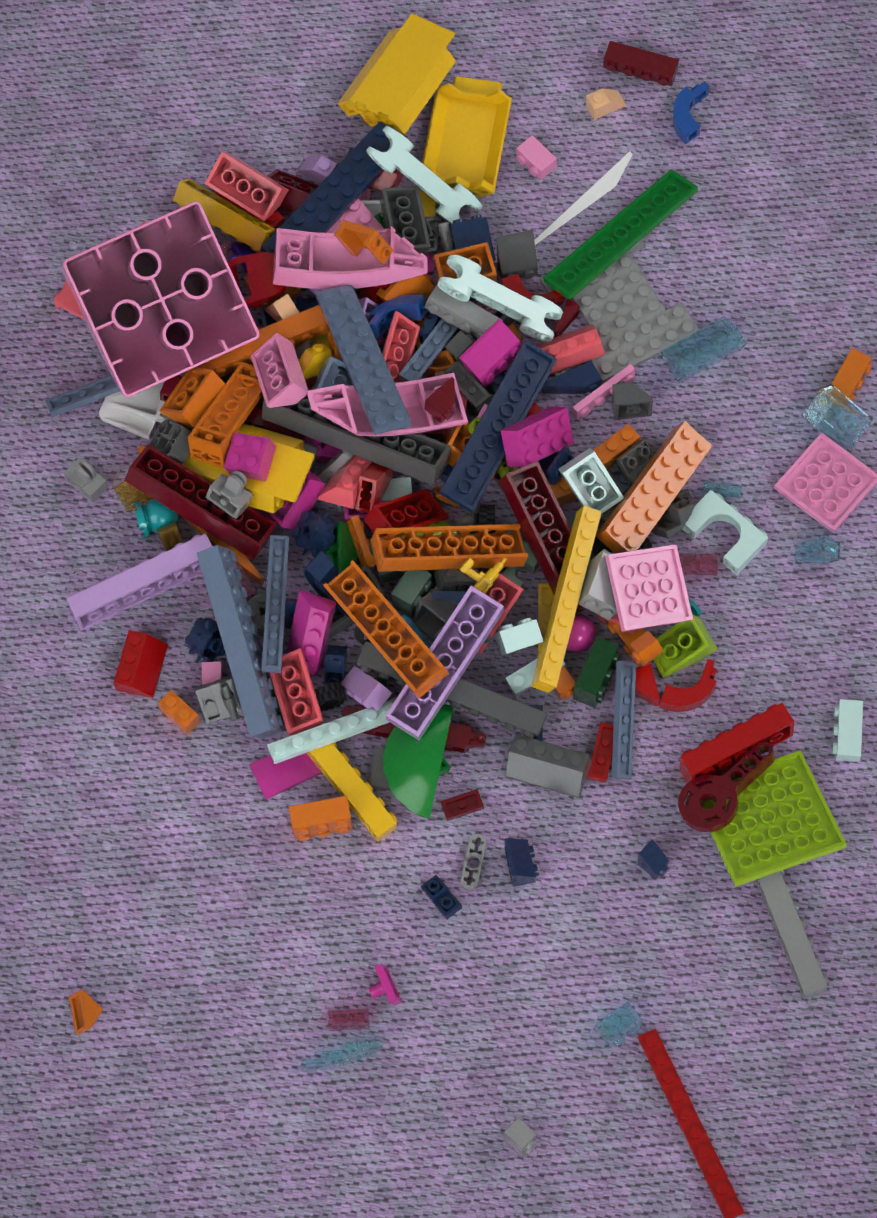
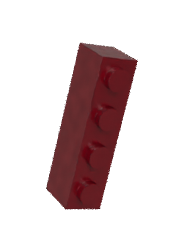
(640, 63)

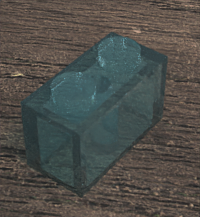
(619, 1025)

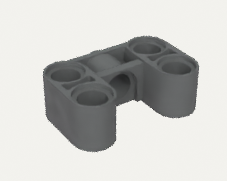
(172, 440)

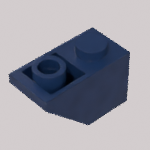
(335, 664)

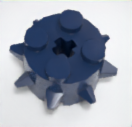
(314, 532)
(205, 640)

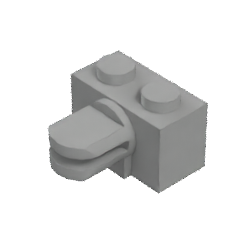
(86, 479)
(230, 494)

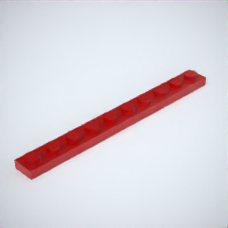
(690, 1125)

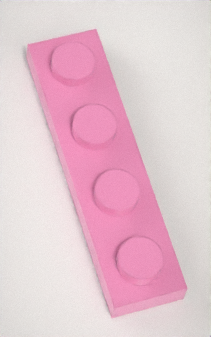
(599, 395)

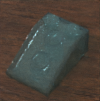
(837, 416)

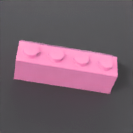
(279, 372)

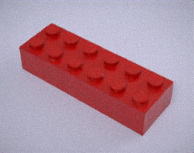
(730, 747)

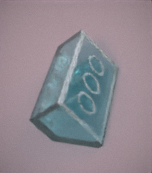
(703, 349)

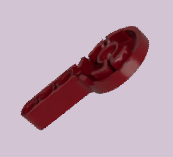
(720, 790)

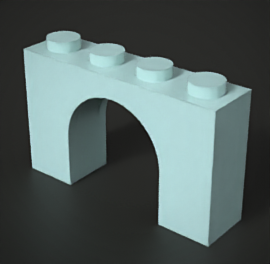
(713, 509)

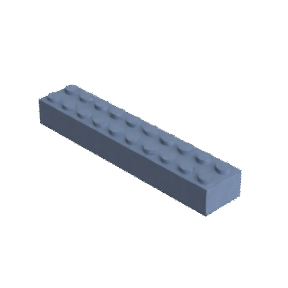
(240, 641)

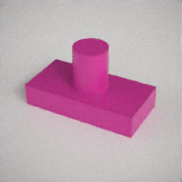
(385, 986)

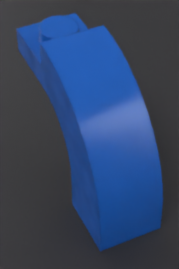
(683, 122)
(409, 305)

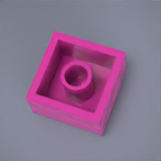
(250, 456)

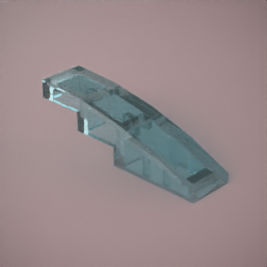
(350, 1053)

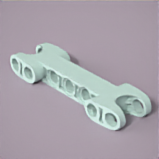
(399, 158)
(473, 284)

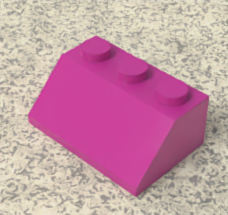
(491, 353)
(291, 511)

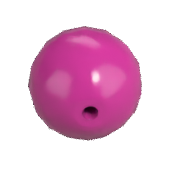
(581, 635)

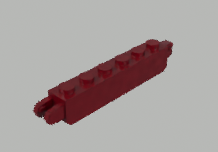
(459, 736)

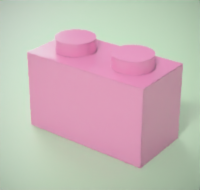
(536, 158)

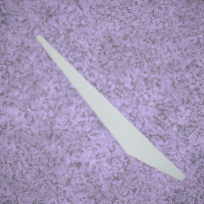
(599, 189)

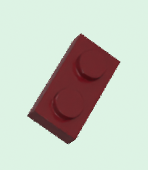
(462, 805)

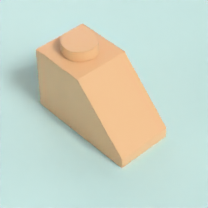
(604, 102)
(282, 308)

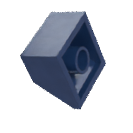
(520, 862)

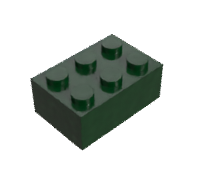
(596, 672)

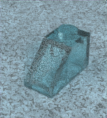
(818, 550)

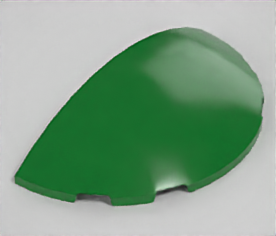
(415, 764)

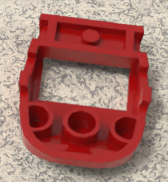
(260, 278)

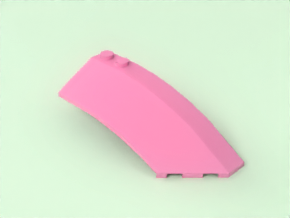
(324, 263)
(344, 408)

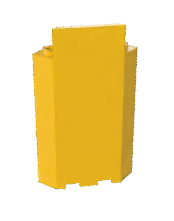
(401, 75)
(467, 134)
(285, 475)

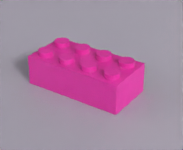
(537, 436)

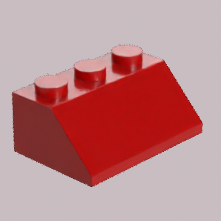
(140, 664)

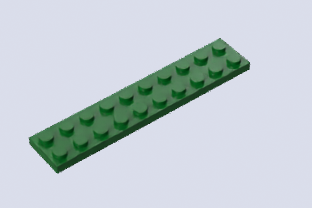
(620, 234)

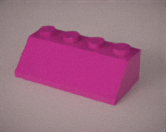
(311, 628)

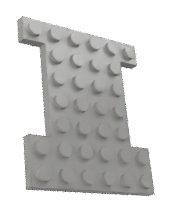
(629, 316)

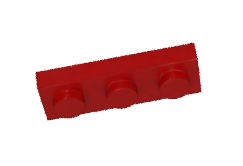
(602, 753)

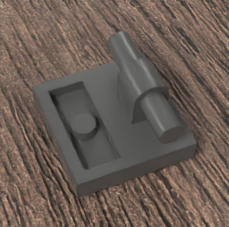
(634, 460)
(219, 700)

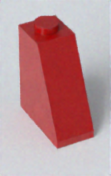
(372, 486)

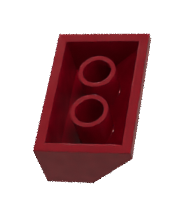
(298, 189)

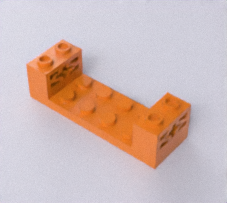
(213, 433)

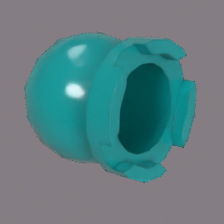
(153, 516)

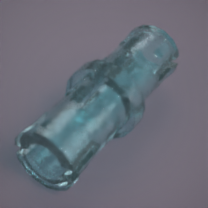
(735, 490)

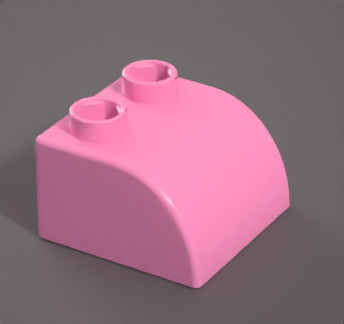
(147, 302)

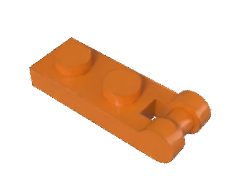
(360, 542)

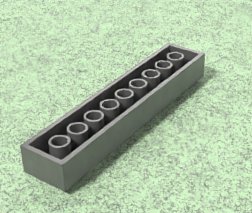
(407, 454)

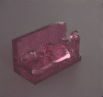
(698, 563)
(348, 1019)

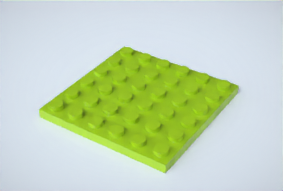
(777, 823)

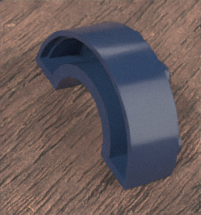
(318, 573)

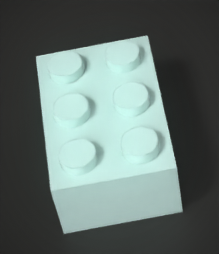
(591, 481)
(521, 636)

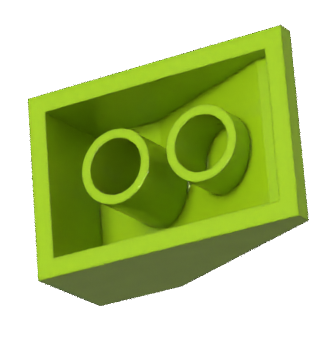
(684, 646)

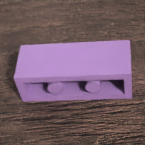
(365, 689)

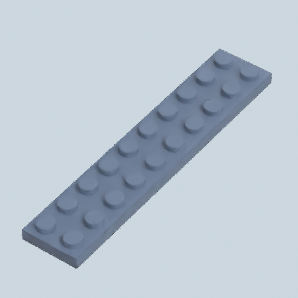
(363, 359)

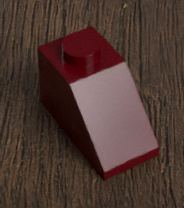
(442, 401)

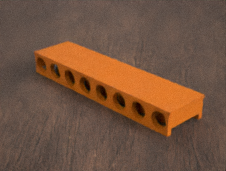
(447, 550)
(386, 630)

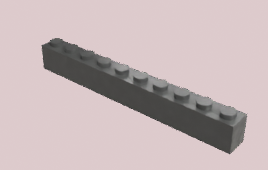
(468, 696)

